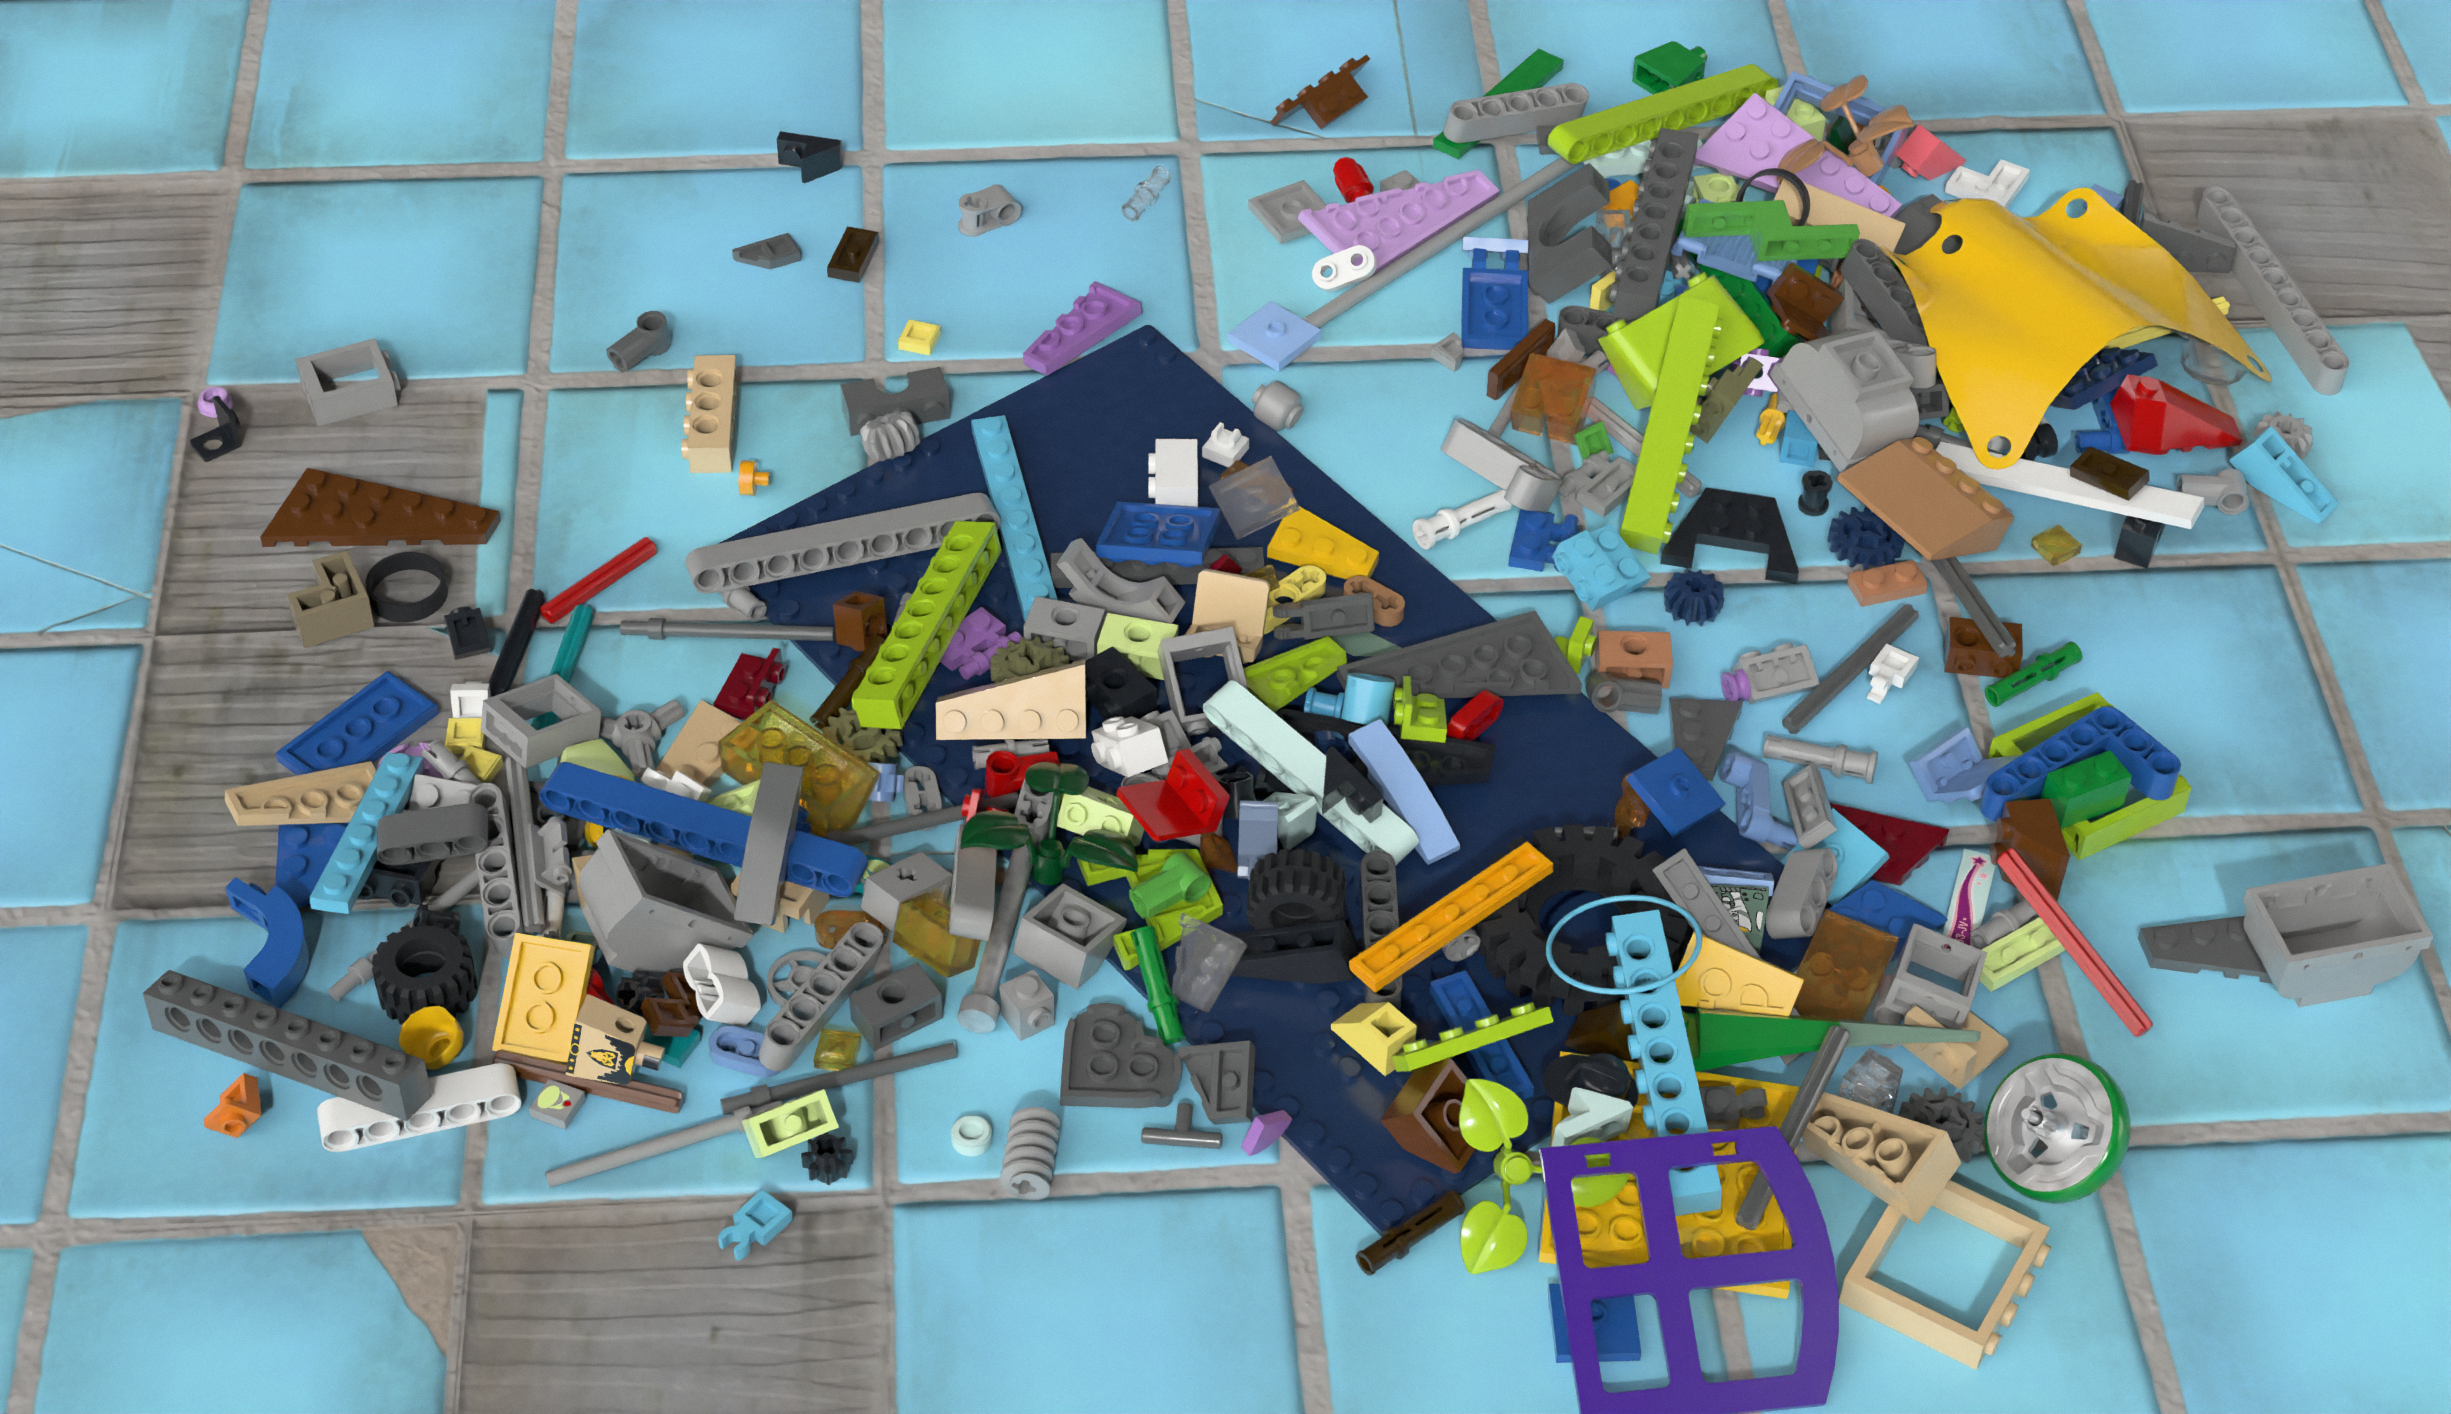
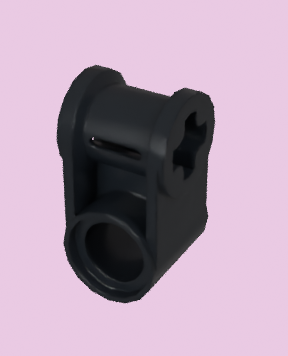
(1239, 787)

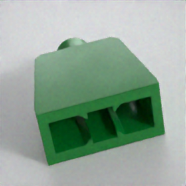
(1668, 67)

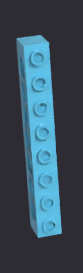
(1644, 935)

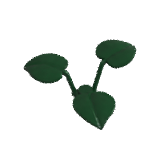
(1003, 831)

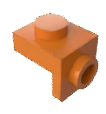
(237, 1107)

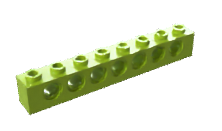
(926, 625)

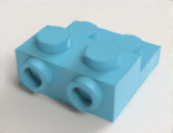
(1599, 566)

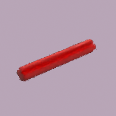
(598, 580)

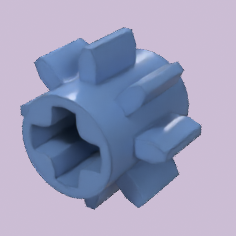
(887, 783)

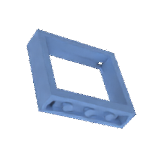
(1862, 110)

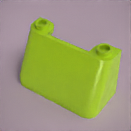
(1639, 346)

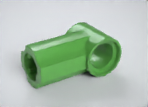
(1178, 880)

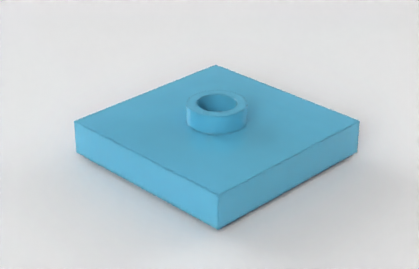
(1856, 857)

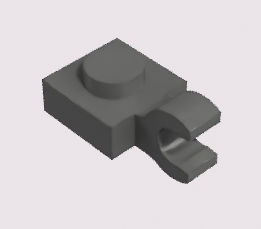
(1725, 1109)

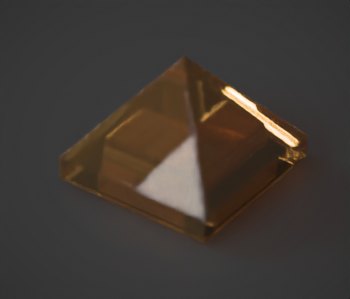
(1217, 853)

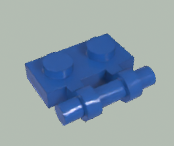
(1532, 539)

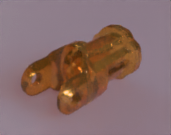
(1630, 810)

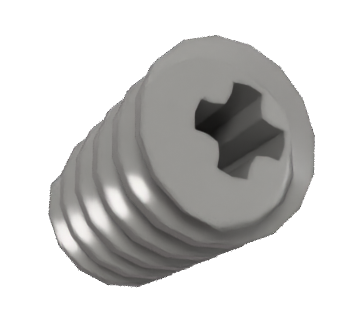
(1030, 1153)

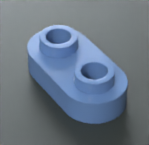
(745, 1054)

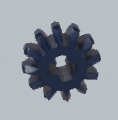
(1694, 597)

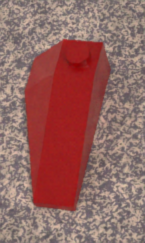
(2163, 418)

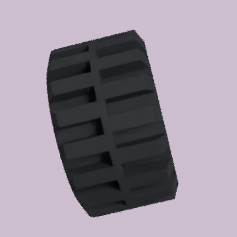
(1295, 890)
(419, 952)

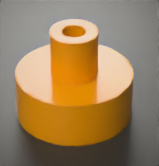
(750, 478)

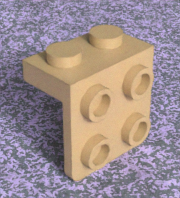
(1233, 602)
(1957, 1060)

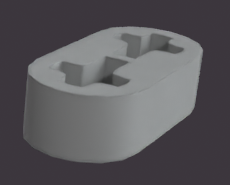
(928, 797)

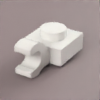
(1890, 668)
(680, 784)

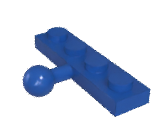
(1463, 1005)

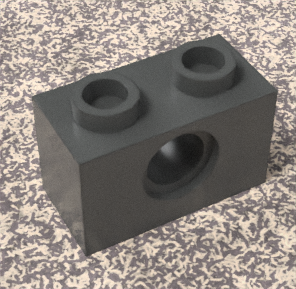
(895, 1006)

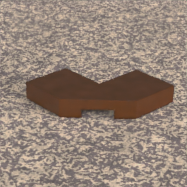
(674, 1015)

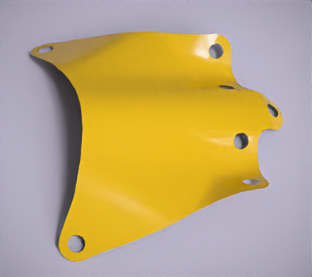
(2038, 302)

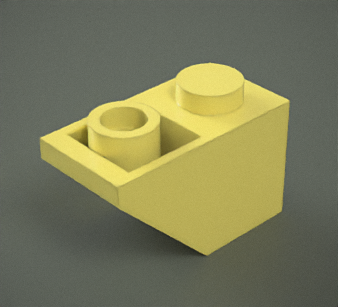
(1376, 1033)

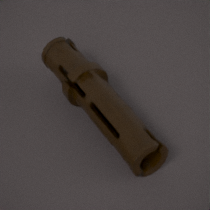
(842, 693)
(1398, 1241)

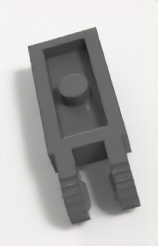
(1326, 617)

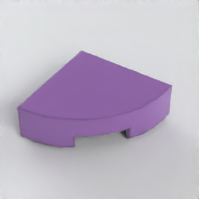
(1265, 1131)

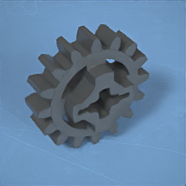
(1948, 1115)

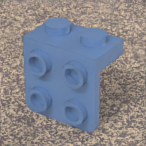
(1955, 768)

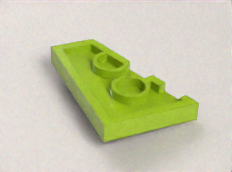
(1293, 672)

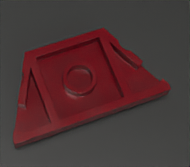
(1904, 841)

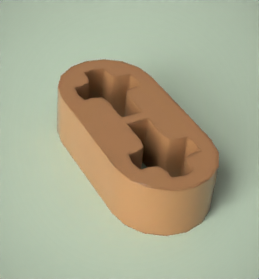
(1387, 604)

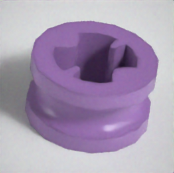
(1736, 686)

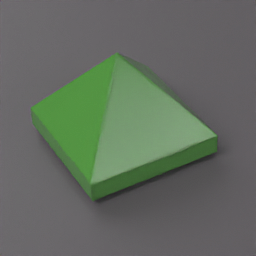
(1593, 440)

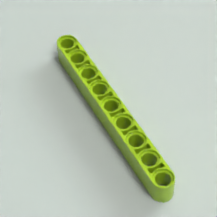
(1670, 109)

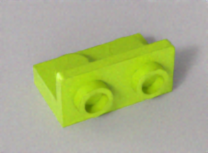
(1419, 716)

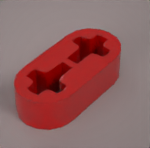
(1475, 716)

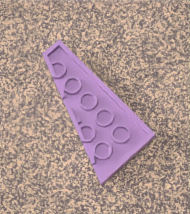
(1761, 136)
(1399, 220)

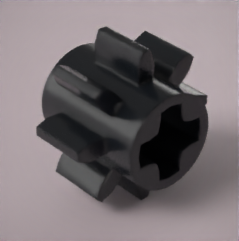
(634, 990)
(827, 1158)

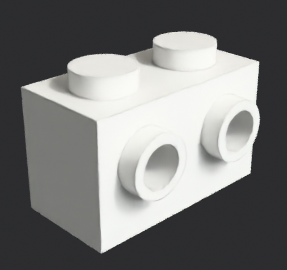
(1175, 472)
(1128, 746)

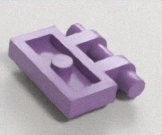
(974, 635)

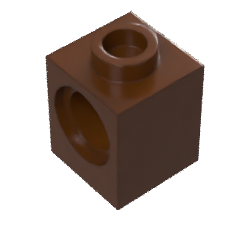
(859, 619)

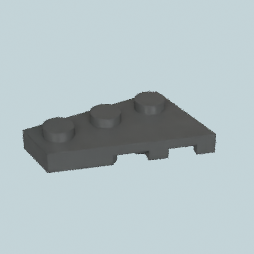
(2192, 249)
(1703, 730)
(2203, 945)

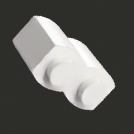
(721, 985)

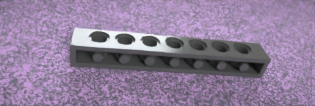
(1655, 224)
(288, 1045)

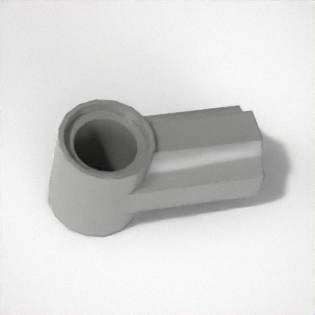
(2224, 490)

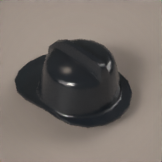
(1595, 1073)

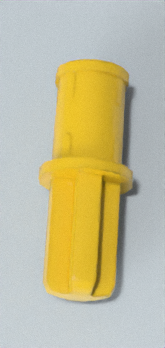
(1770, 422)

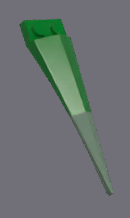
(1736, 1037)

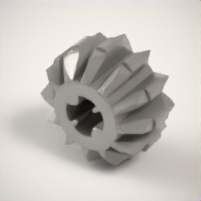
(2291, 430)
(890, 435)

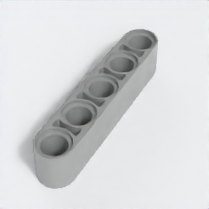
(1514, 112)
(503, 884)
(972, 891)
(820, 996)

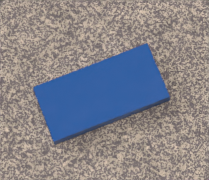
(360, 727)

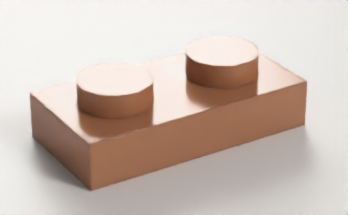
(1887, 583)

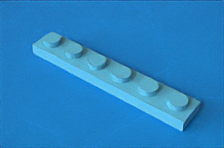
(357, 848)

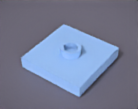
(1274, 336)

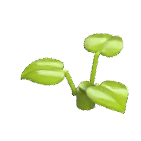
(1486, 1120)

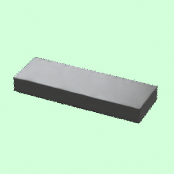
(1809, 806)

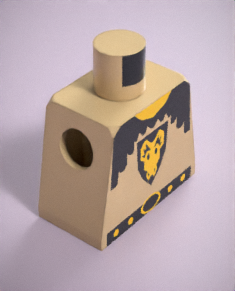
(610, 1044)

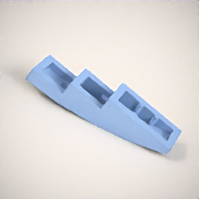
(1404, 790)

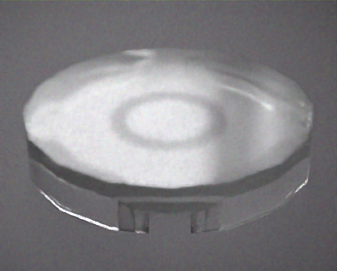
(2210, 363)

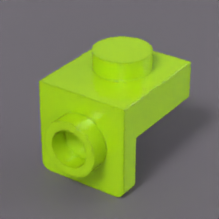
(1579, 645)

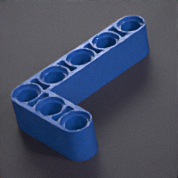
(2104, 729)

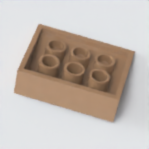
(1928, 500)

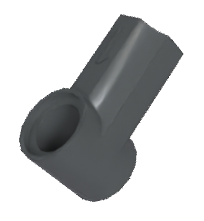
(648, 338)
(1627, 694)

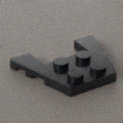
(1737, 523)

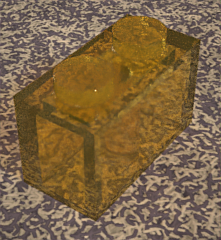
(924, 934)

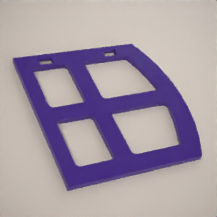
(1672, 1276)

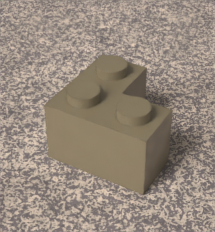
(333, 606)

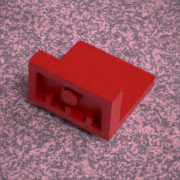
(1181, 805)

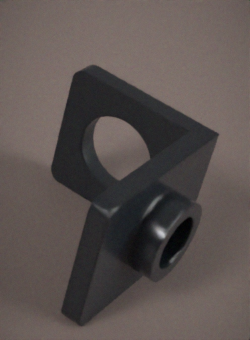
(226, 433)

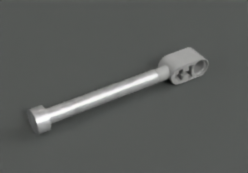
(980, 1010)

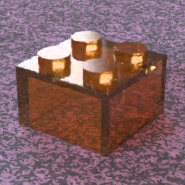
(1556, 391)

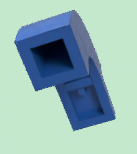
(285, 956)

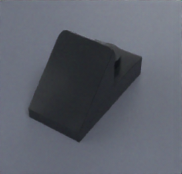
(813, 154)
(1344, 781)

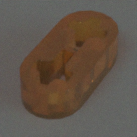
(843, 922)

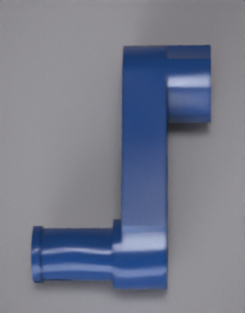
(2109, 437)

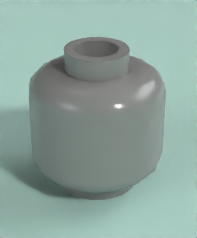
(1277, 406)

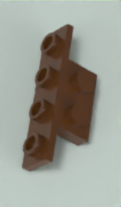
(1330, 99)

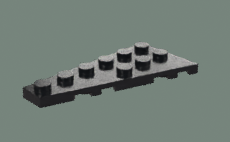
(1437, 763)

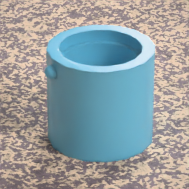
(1367, 698)

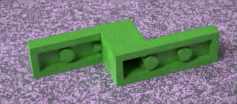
(1769, 230)

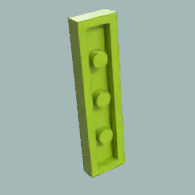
(1455, 1041)

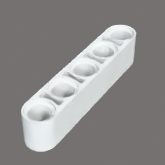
(456, 1101)

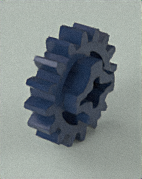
(1864, 540)

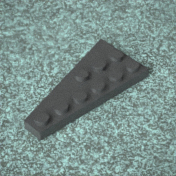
(1502, 657)

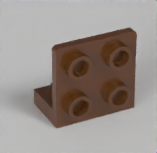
(1803, 302)

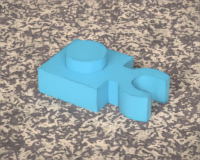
(756, 1220)

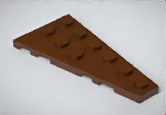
(371, 514)

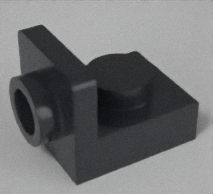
(467, 632)

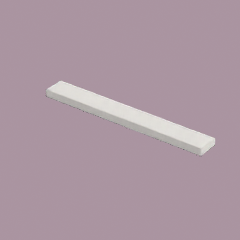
(2056, 484)

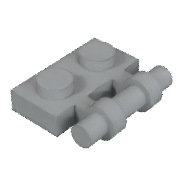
(1606, 489)

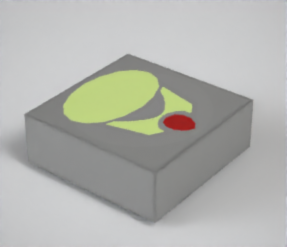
(557, 1104)

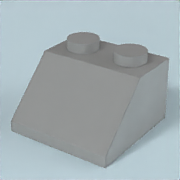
(1067, 935)

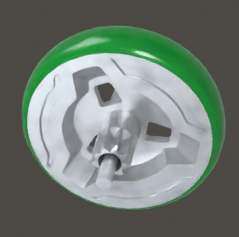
(2073, 1162)

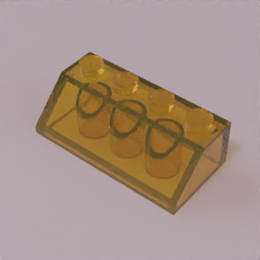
(833, 778)

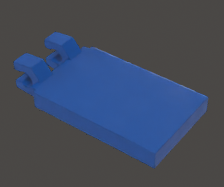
(1494, 303)

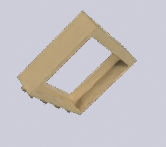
(1926, 1324)

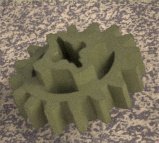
(1025, 659)
(863, 742)

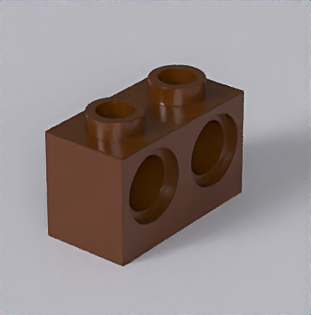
(1971, 654)

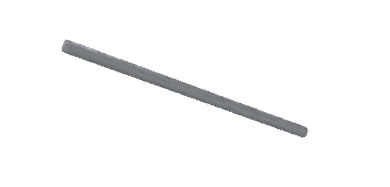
(1438, 242)

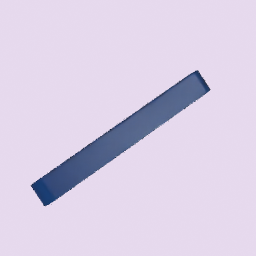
(694, 826)

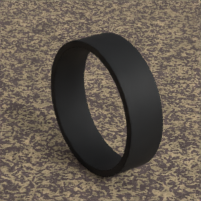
(1790, 177)
(400, 562)

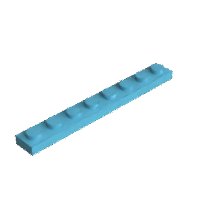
(1013, 507)

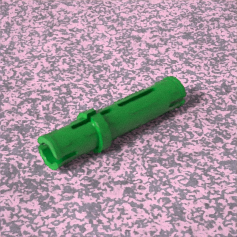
(2063, 657)
(1161, 999)

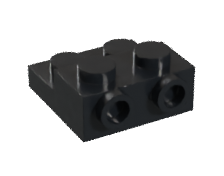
(400, 882)

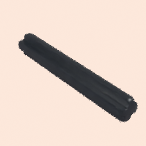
(516, 642)

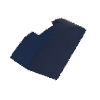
(1326, 739)

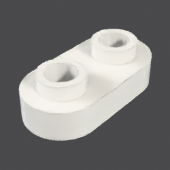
(1344, 271)

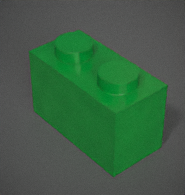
(2087, 788)

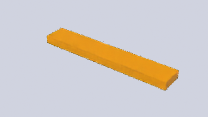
(1450, 916)

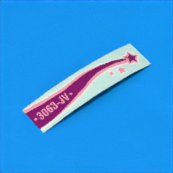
(1969, 896)

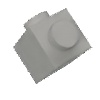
(1027, 1005)

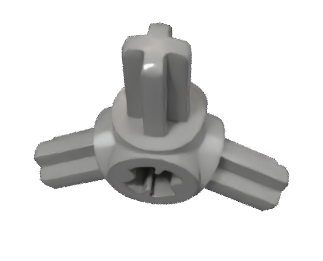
(638, 731)

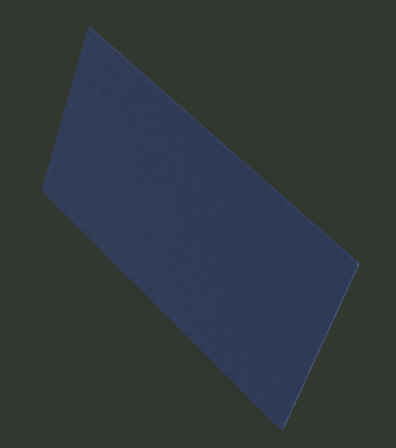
(1556, 760)

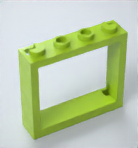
(2086, 837)

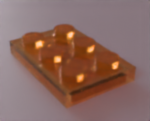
(1843, 968)

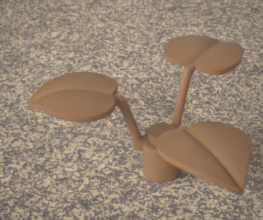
(1862, 150)

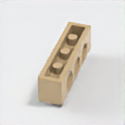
(711, 415)

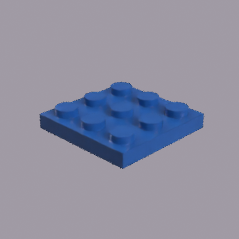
(1158, 533)

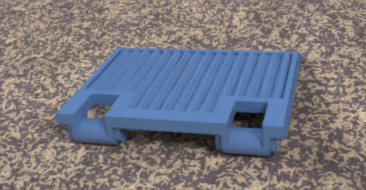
(1730, 255)

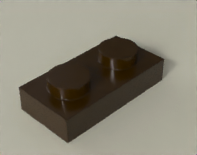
(852, 254)
(2109, 473)

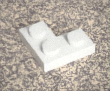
(2000, 186)

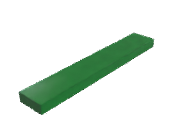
(1530, 74)

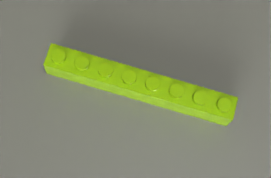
(1669, 424)

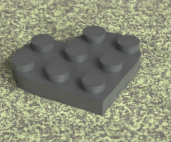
(1115, 1063)

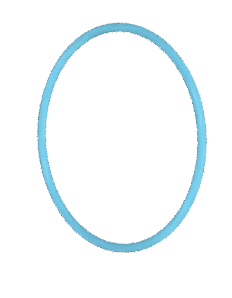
(1616, 991)

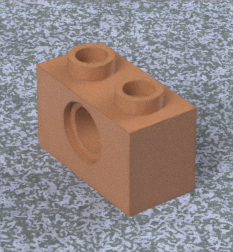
(1635, 655)

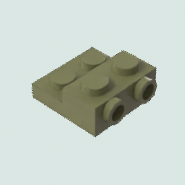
(1722, 397)

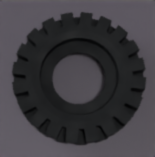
(1513, 933)

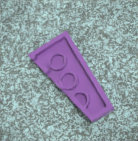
(1084, 326)

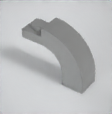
(1103, 589)

